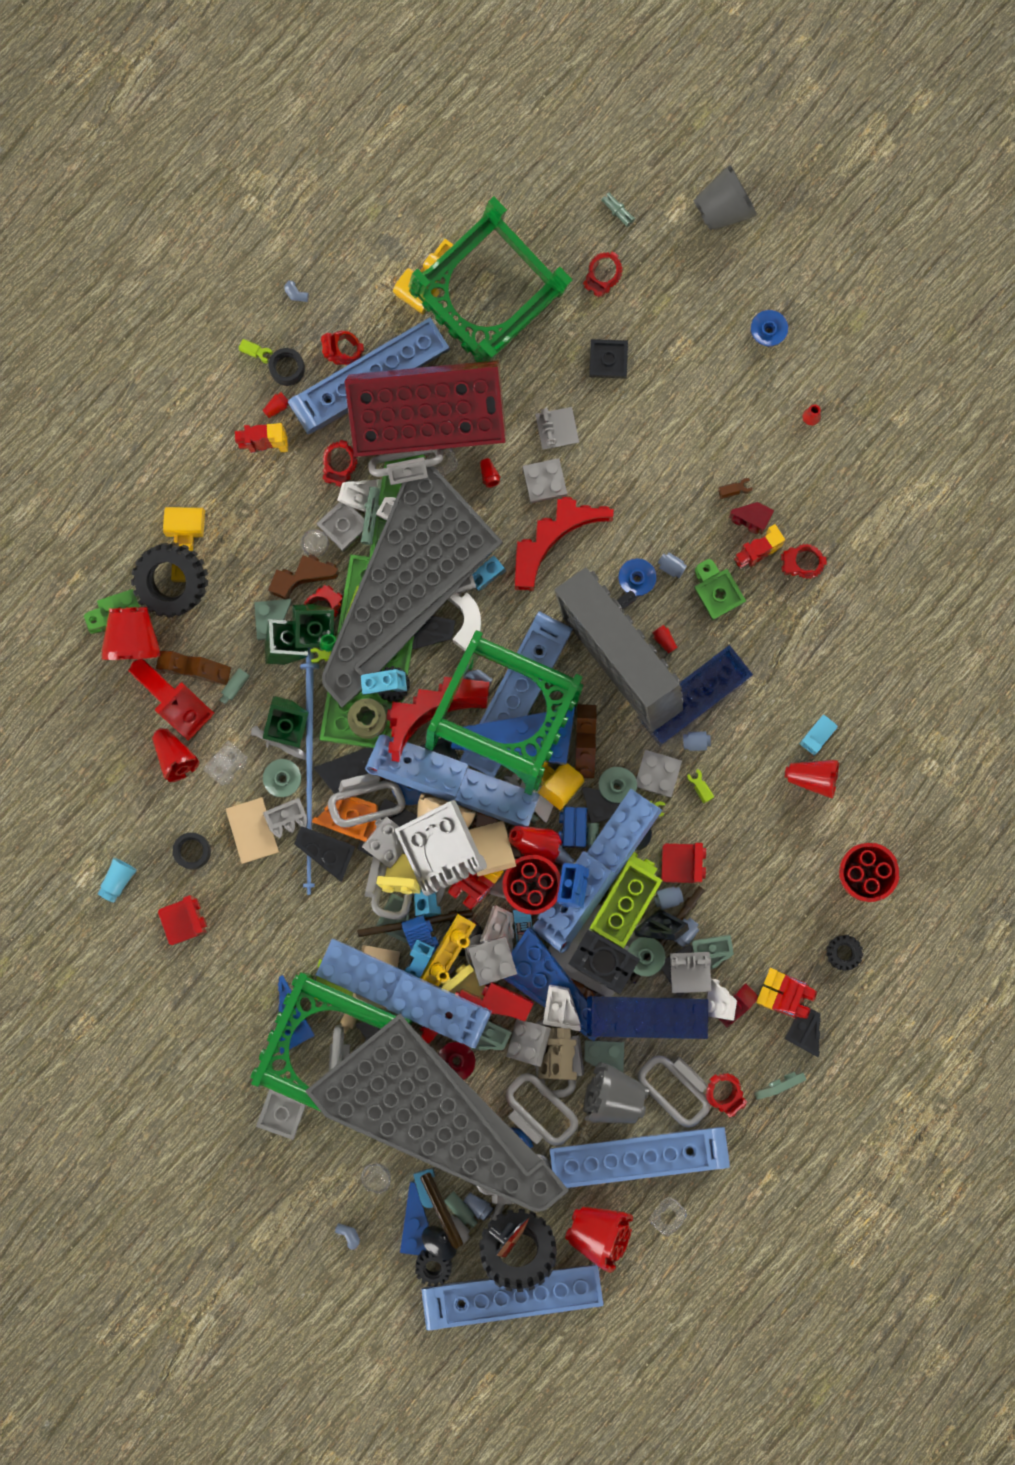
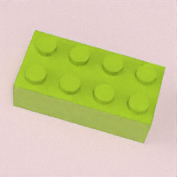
(625, 904)

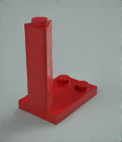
(178, 705)

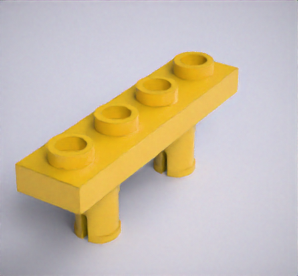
(448, 950)

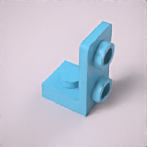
(384, 681)
(818, 735)

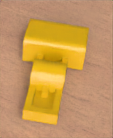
(401, 287)
(183, 525)
(560, 785)

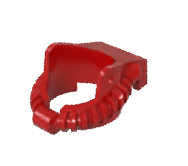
(599, 287)
(332, 352)
(330, 474)
(790, 566)
(328, 595)
(733, 1102)

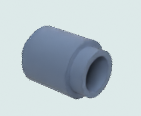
(672, 565)
(696, 741)
(668, 897)
(688, 936)

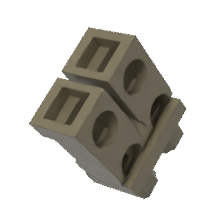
(558, 1056)

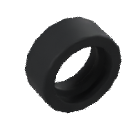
(282, 353)
(177, 850)

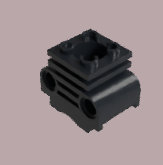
(624, 961)

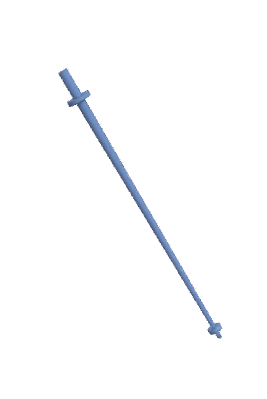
(309, 667)

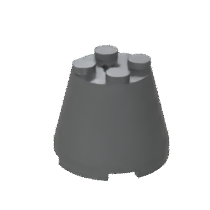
(724, 201)
(614, 1097)

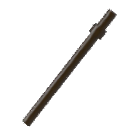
(690, 904)
(398, 926)

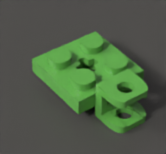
(713, 581)
(120, 600)

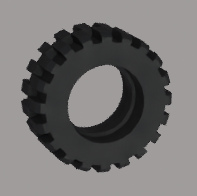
(146, 586)
(523, 1276)

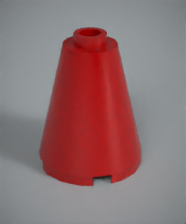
(173, 756)
(814, 776)
(536, 841)

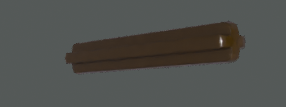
(441, 1210)

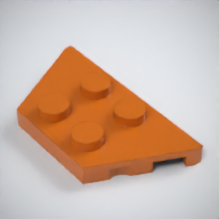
(348, 809)

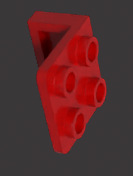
(683, 863)
(182, 920)

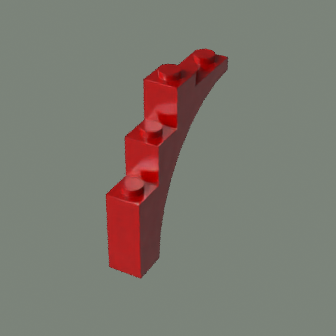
(568, 518)
(408, 718)
(496, 999)

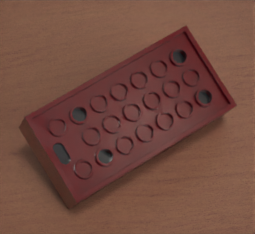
(426, 408)

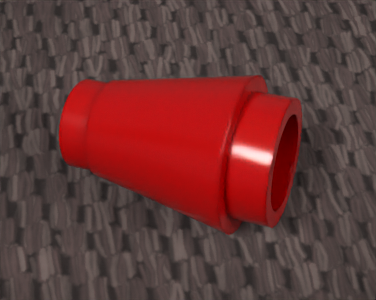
(276, 405)
(812, 415)
(489, 473)
(664, 638)

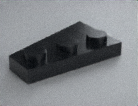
(325, 850)

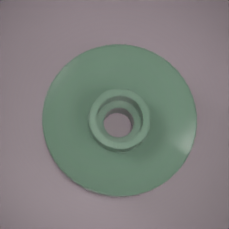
(272, 776)
(616, 776)
(640, 948)

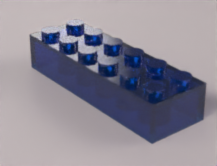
(703, 691)
(647, 1017)

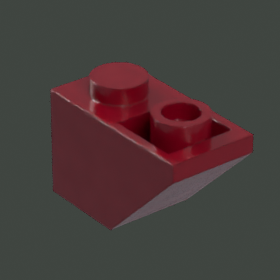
(753, 516)
(745, 999)

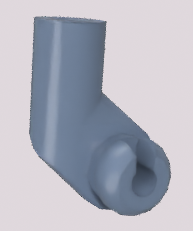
(293, 292)
(478, 675)
(350, 1234)

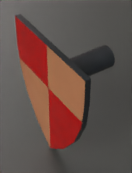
(507, 1238)

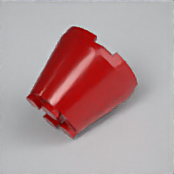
(129, 635)
(880, 868)
(529, 870)
(600, 1235)

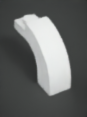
(472, 619)

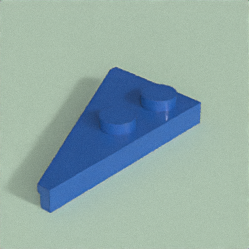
(303, 1031)
(414, 1223)

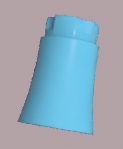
(116, 879)

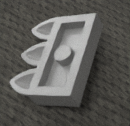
(285, 816)

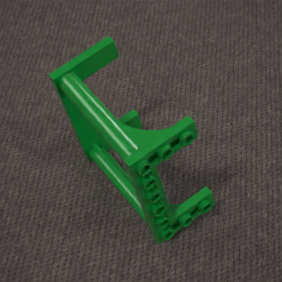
(424, 282)
(527, 768)
(307, 987)

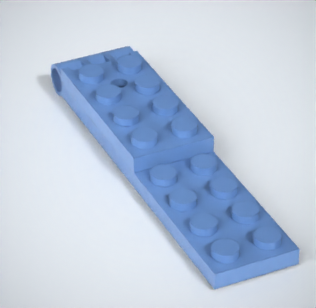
(405, 351)
(517, 692)
(453, 781)
(605, 861)
(404, 993)
(641, 1157)
(486, 1302)

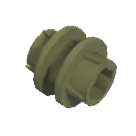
(357, 712)

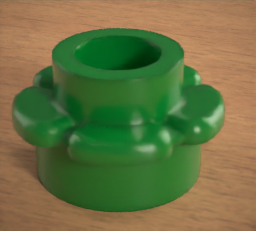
(327, 642)

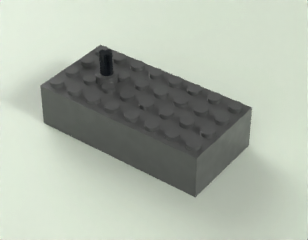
(620, 647)

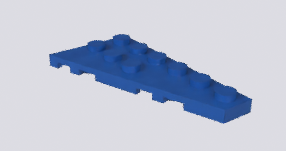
(522, 728)
(538, 970)

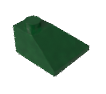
(310, 624)
(280, 643)
(285, 722)

